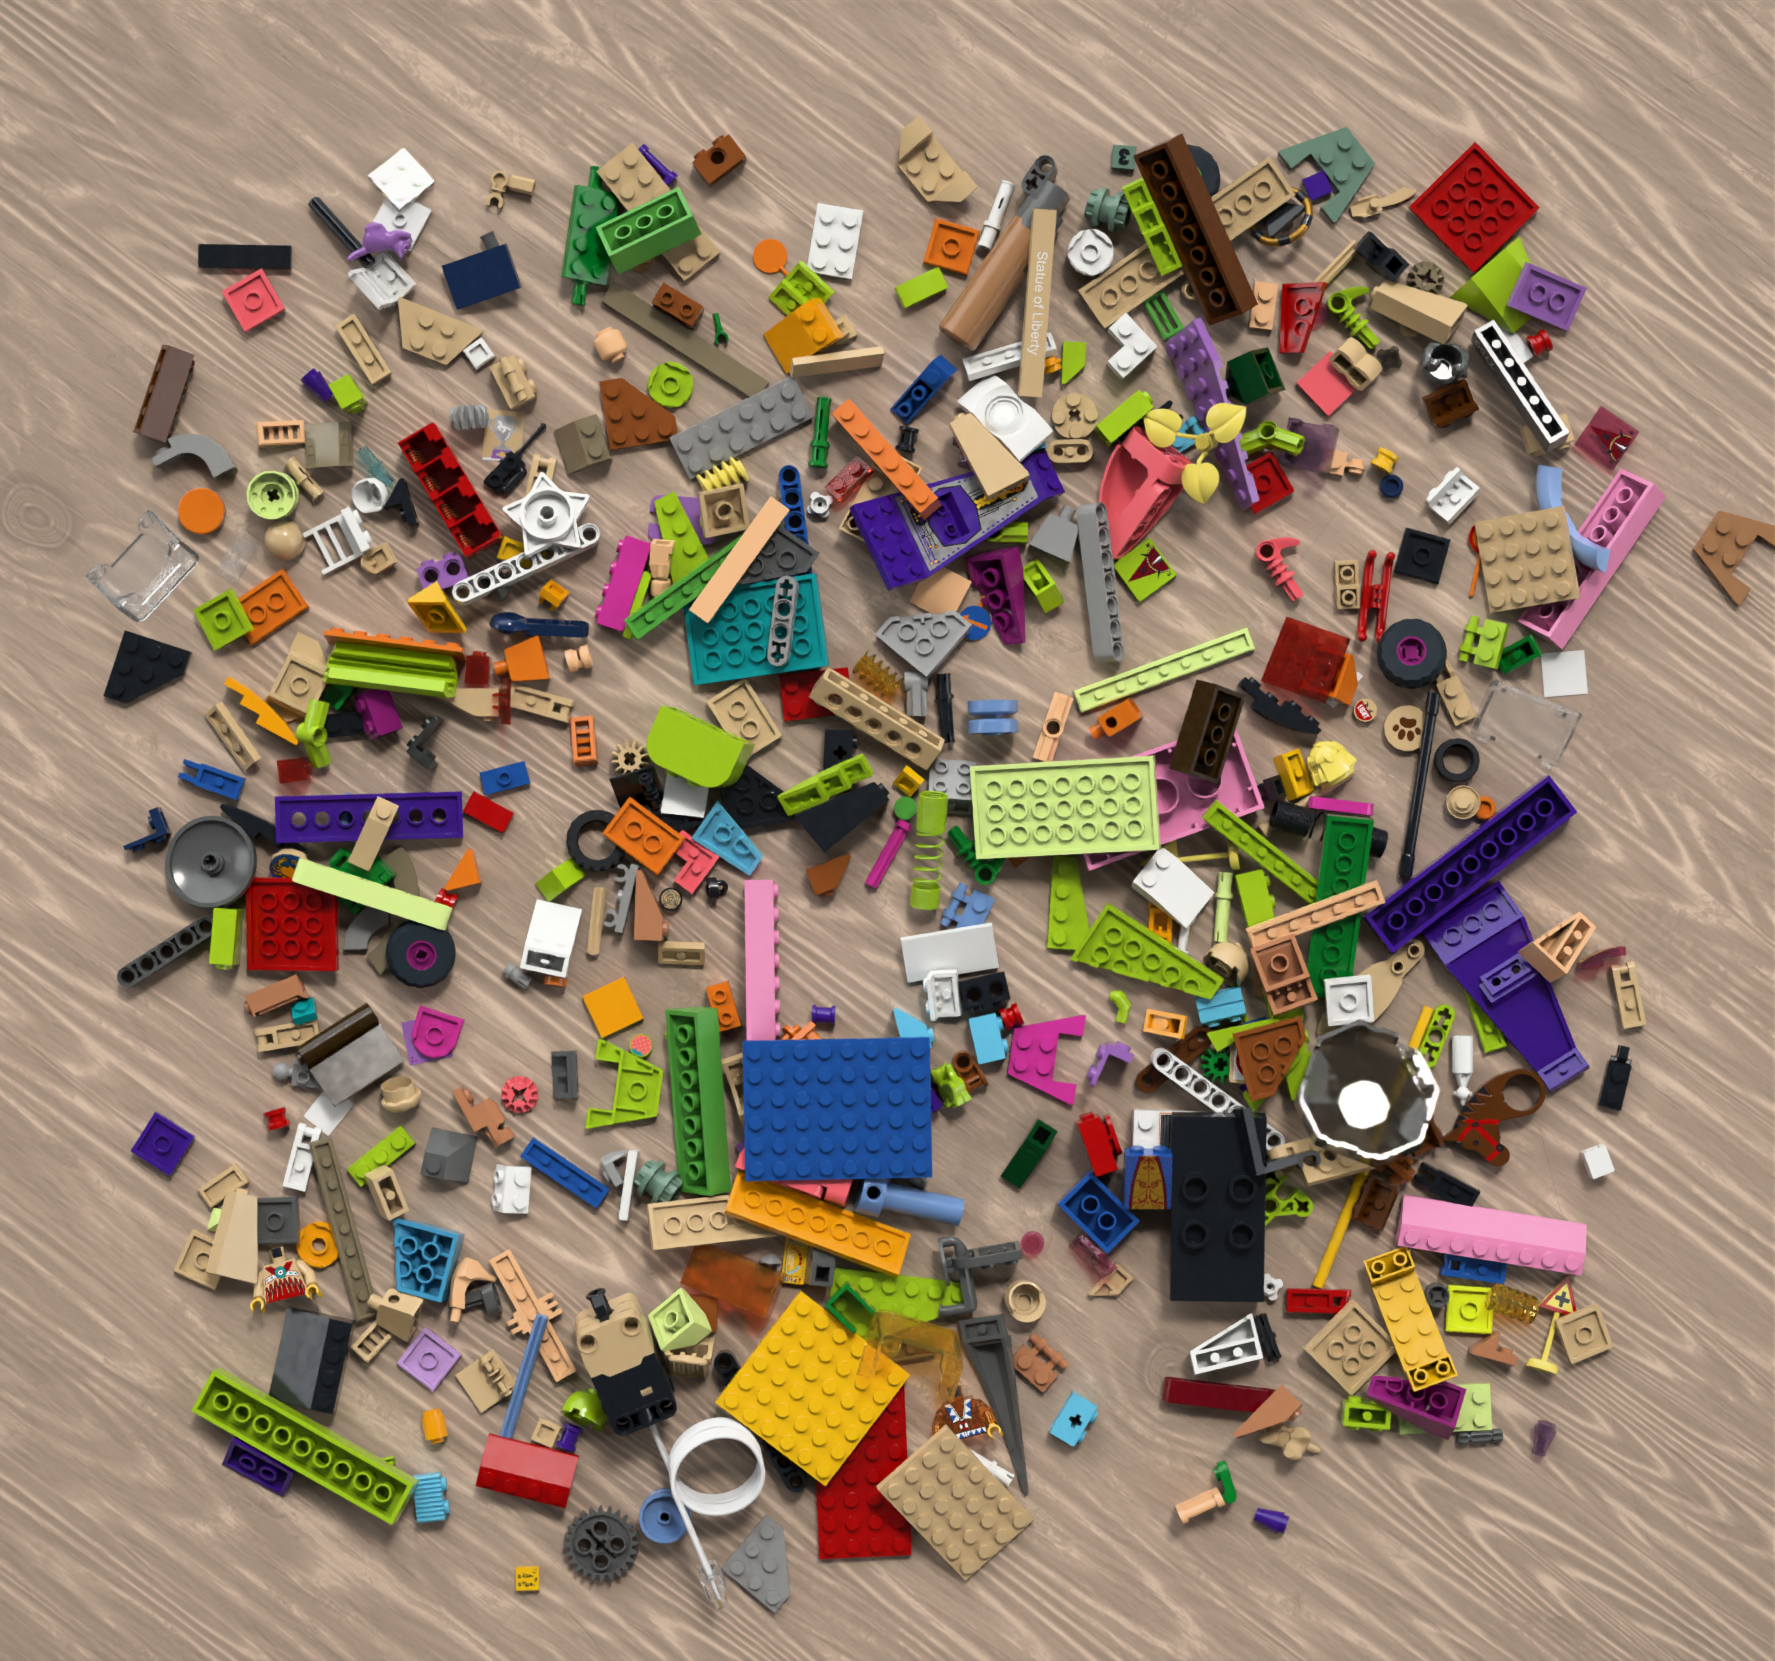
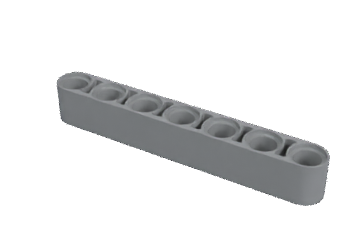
(1100, 582)

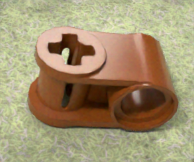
(970, 1072)

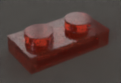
(849, 479)

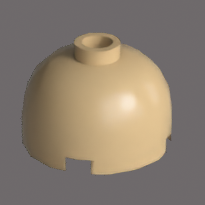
(1229, 962)

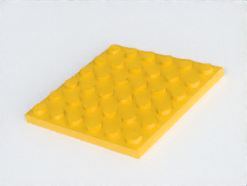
(805, 1390)

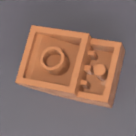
(1283, 975)

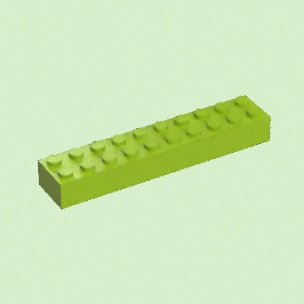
(305, 1445)

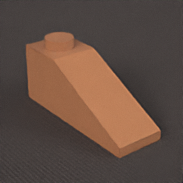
(1274, 1411)

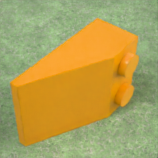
(803, 333)

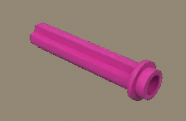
(888, 853)

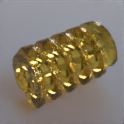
(877, 675)
(1512, 1302)

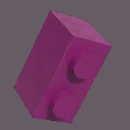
(378, 713)

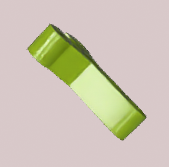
(1287, 1205)

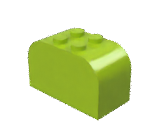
(696, 749)

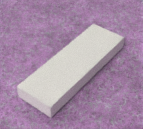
(628, 1186)

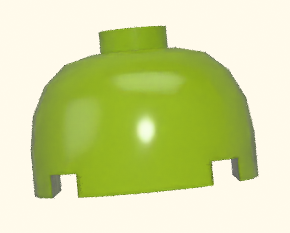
(585, 1408)

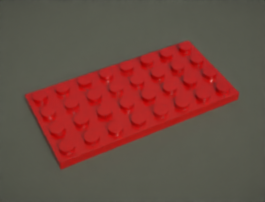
(850, 1508)

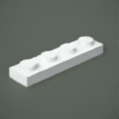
(1000, 359)

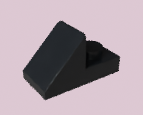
(401, 497)

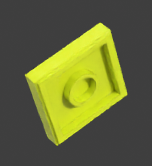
(1467, 1310)

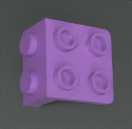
(1119, 1050)

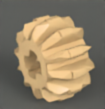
(621, 757)

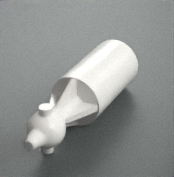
(1462, 1064)

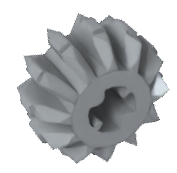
(468, 417)

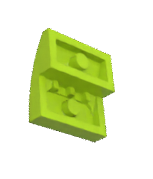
(799, 288)

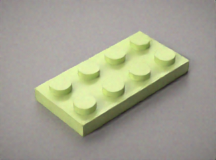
(1474, 1413)

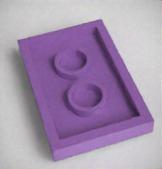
(1546, 296)

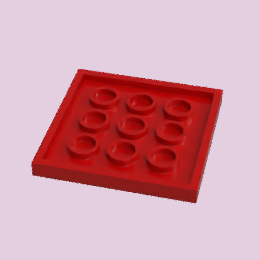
(1473, 207)
(291, 926)

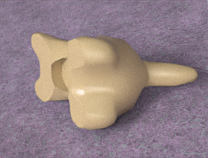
(1292, 1440)

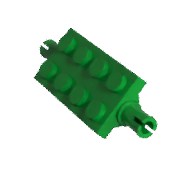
(585, 255)

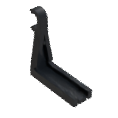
(1251, 1149)

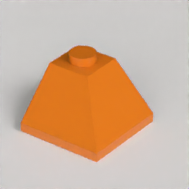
(1345, 682)

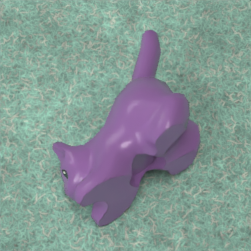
(379, 239)

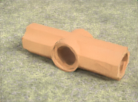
(1057, 713)

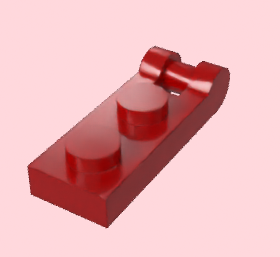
(1315, 1300)

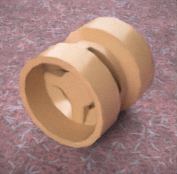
(573, 660)

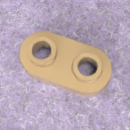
(1069, 450)

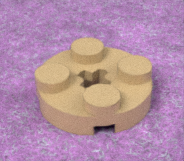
(1074, 429)

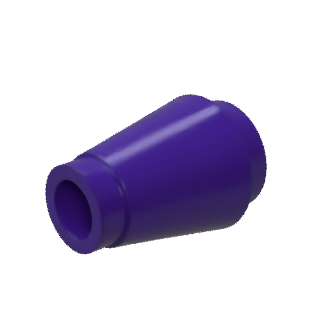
(317, 385)
(1272, 1520)

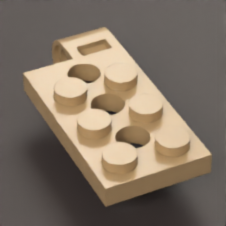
(1317, 1174)

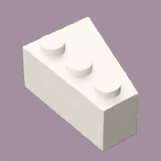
(1228, 1348)

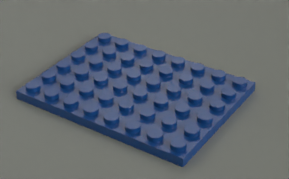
(837, 1108)

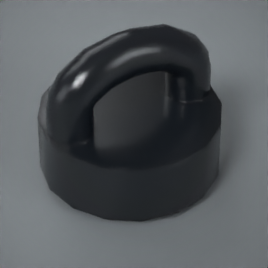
(712, 888)

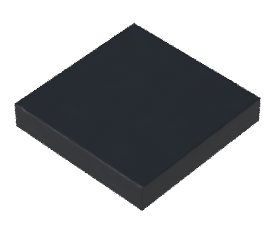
(1421, 555)

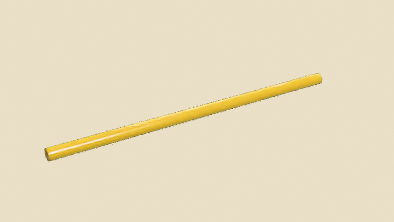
(1355, 1191)

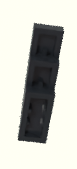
(256, 825)

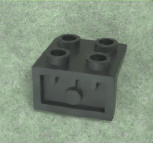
(424, 755)

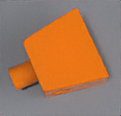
(524, 662)
(1124, 713)

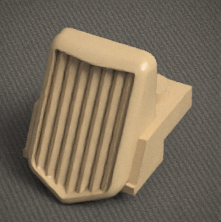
(692, 1360)

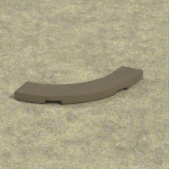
(405, 881)

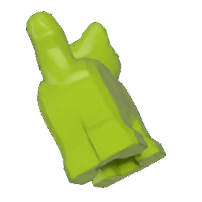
(950, 1086)

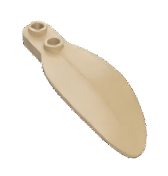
(1384, 980)

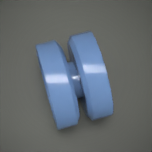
(993, 718)
(657, 1527)

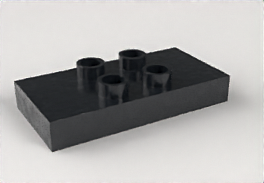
(1215, 1211)

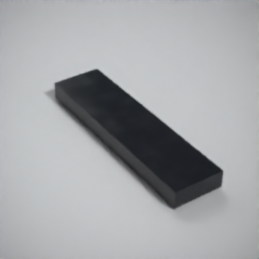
(245, 256)

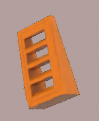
(584, 760)

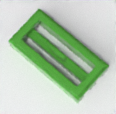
(1172, 332)

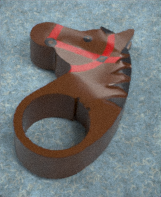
(1478, 1119)

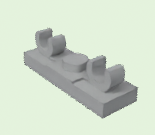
(623, 898)

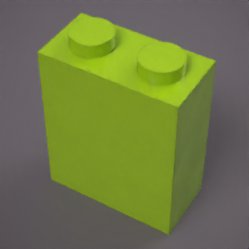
(1124, 417)
(226, 937)

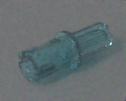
(375, 466)

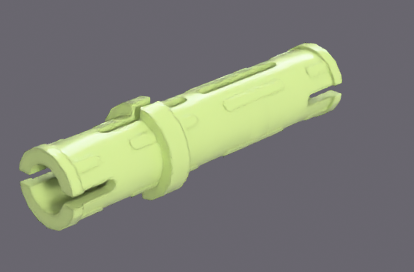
(1223, 906)

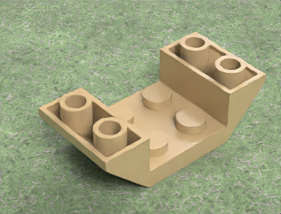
(874, 487)

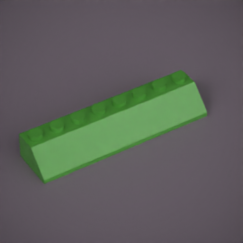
(698, 1100)

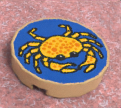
(285, 862)

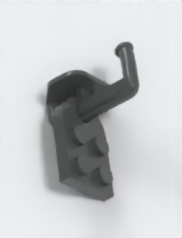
(964, 1260)

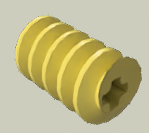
(723, 477)

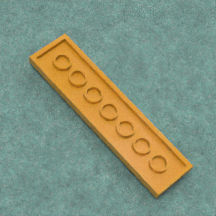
(818, 1224)

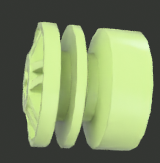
(260, 500)

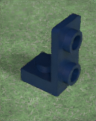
(157, 821)

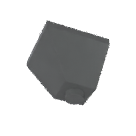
(449, 1155)

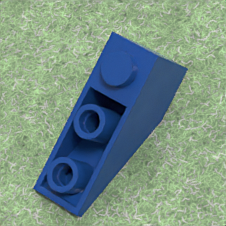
(923, 389)

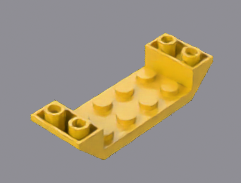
(1409, 1319)

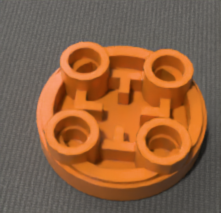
(201, 511)

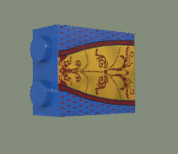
(1147, 1177)

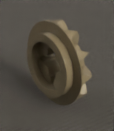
(1421, 269)

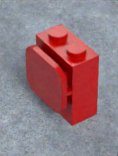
(1099, 1142)

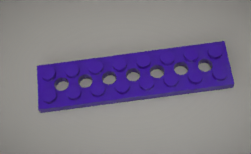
(359, 803)

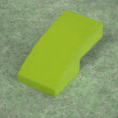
(921, 287)

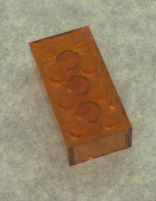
(734, 1279)

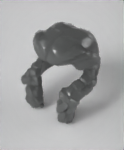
(1444, 363)

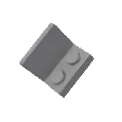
(954, 780)

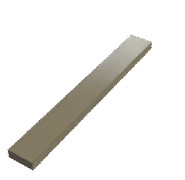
(684, 340)
(343, 1226)

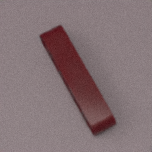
(1214, 1394)

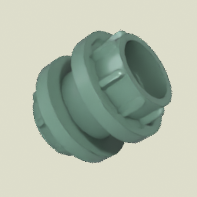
(1107, 209)
(658, 1183)

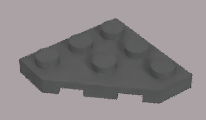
(780, 557)

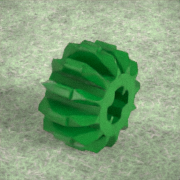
(1213, 1059)

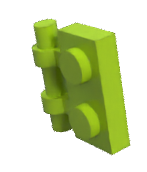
(1490, 643)

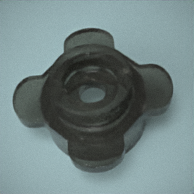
(1393, 352)

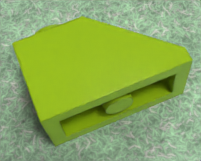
(1042, 586)

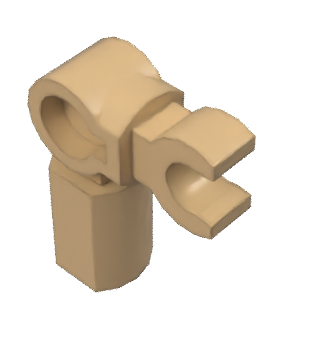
(501, 180)

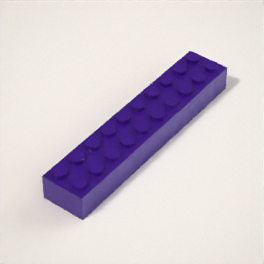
(1469, 863)

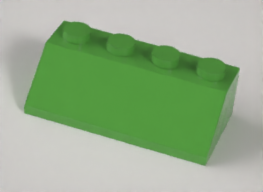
(648, 230)

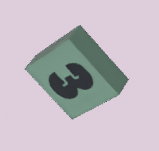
(1123, 157)

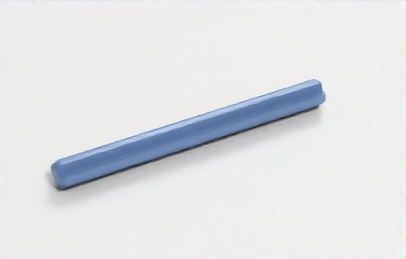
(524, 1376)

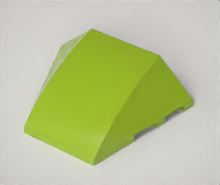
(1492, 287)

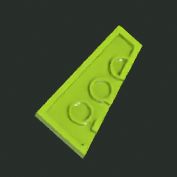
(677, 527)

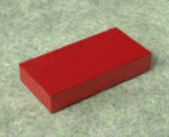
(488, 812)

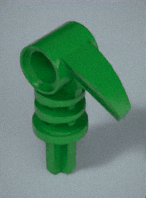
(968, 850)

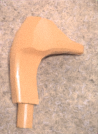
(465, 1272)

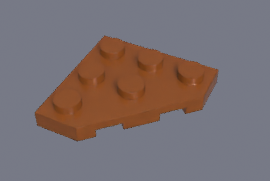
(633, 416)
(1268, 1053)

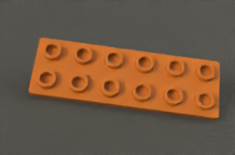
(403, 643)

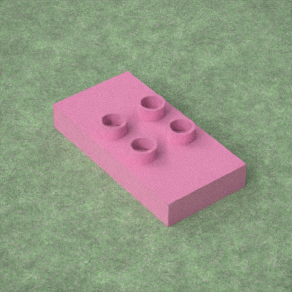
(1186, 798)

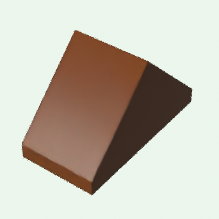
(709, 1306)

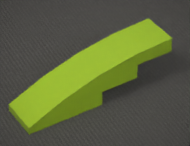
(1151, 226)
(825, 784)

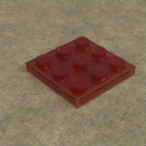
(1305, 660)

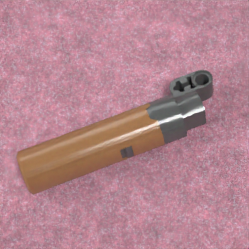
(1005, 263)

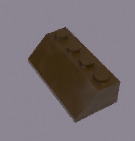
(1207, 731)

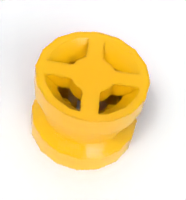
(1384, 460)

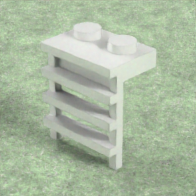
(383, 281)
(358, 538)

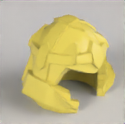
(1329, 763)

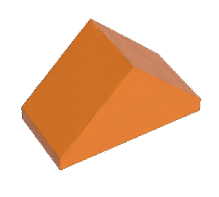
(466, 872)

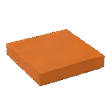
(951, 246)

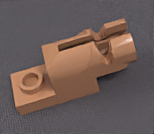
(485, 1114)

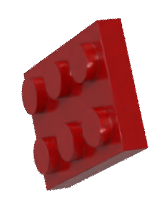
(796, 692)

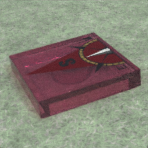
(1606, 438)

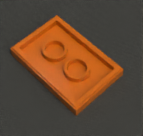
(271, 605)
(643, 836)

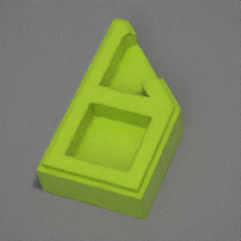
(1072, 359)

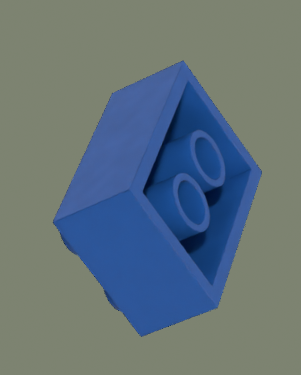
(1098, 1211)

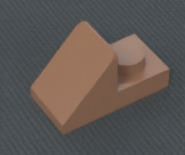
(1488, 1349)

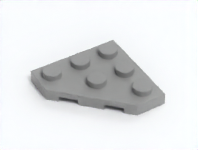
(924, 638)
(762, 1564)

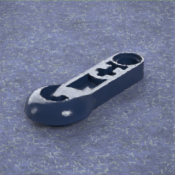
(513, 623)

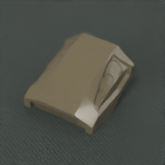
(329, 445)

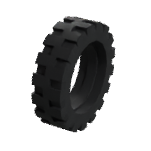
(574, 849)

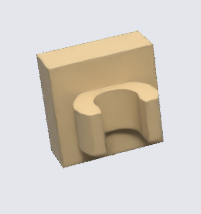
(846, 329)

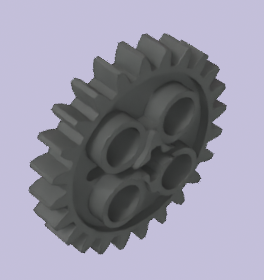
(616, 1528)

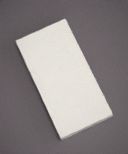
(953, 949)

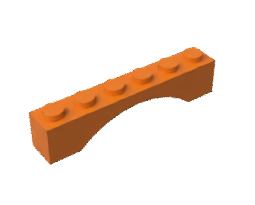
(887, 459)

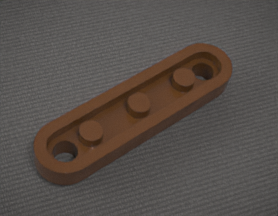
(1184, 1049)

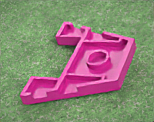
(1035, 1054)

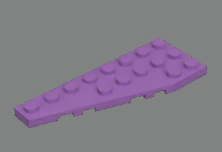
(1198, 369)

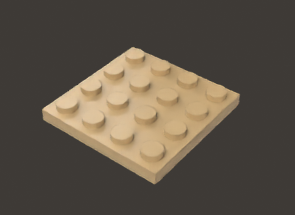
(1527, 559)

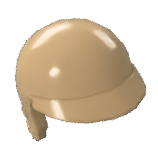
(284, 540)
(1025, 1301)

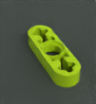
(1435, 1017)

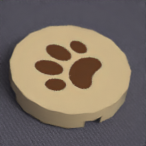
(1404, 727)

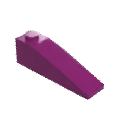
(1001, 581)
(1429, 1409)

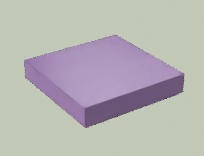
(429, 1358)

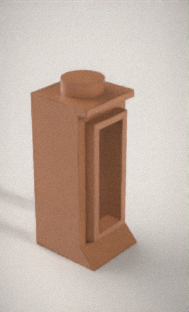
(275, 995)

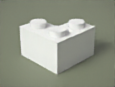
(1134, 343)

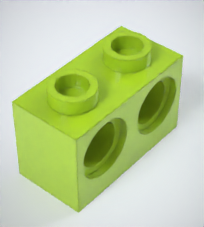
(348, 394)

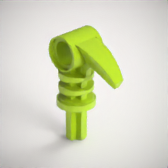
(1350, 318)

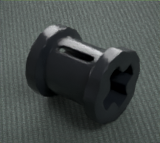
(907, 439)

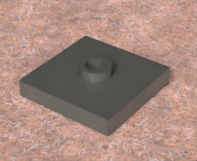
(278, 1220)

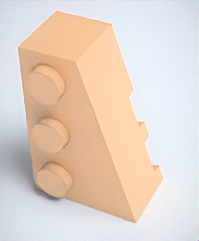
(1559, 947)

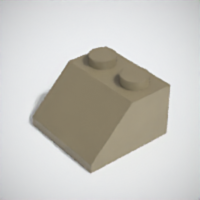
(583, 444)

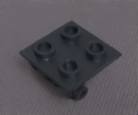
(641, 786)

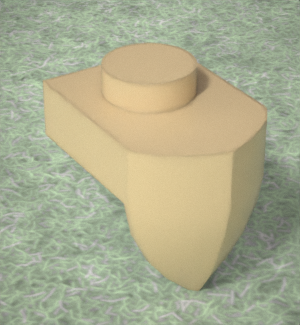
(378, 559)

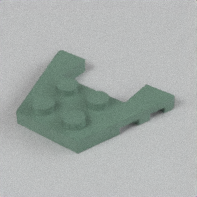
(1341, 159)

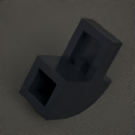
(1379, 258)

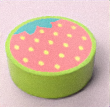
(641, 1045)

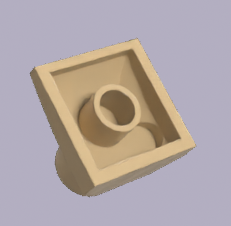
(723, 510)

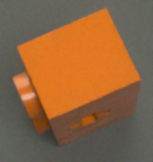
(722, 998)

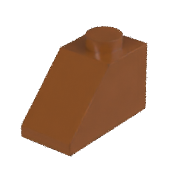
(828, 875)

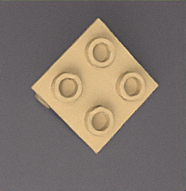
(486, 1380)

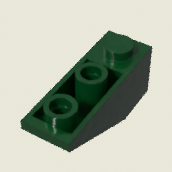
(1029, 1152)

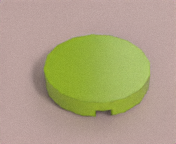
(670, 384)

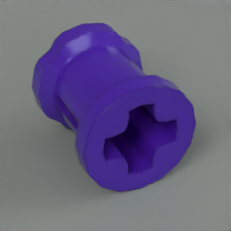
(823, 1015)
(569, 1437)

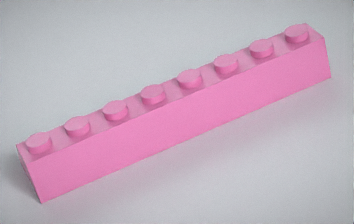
(1612, 524)
(761, 960)
(1491, 1234)

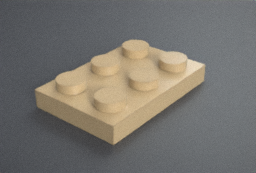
(744, 715)

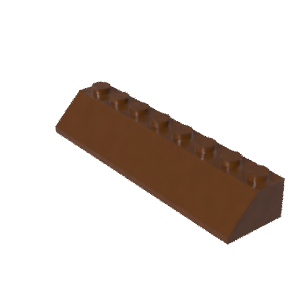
(1195, 230)

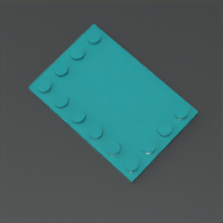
(739, 633)

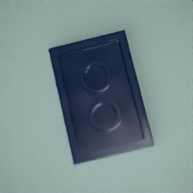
(481, 276)

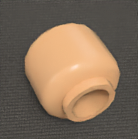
(610, 345)

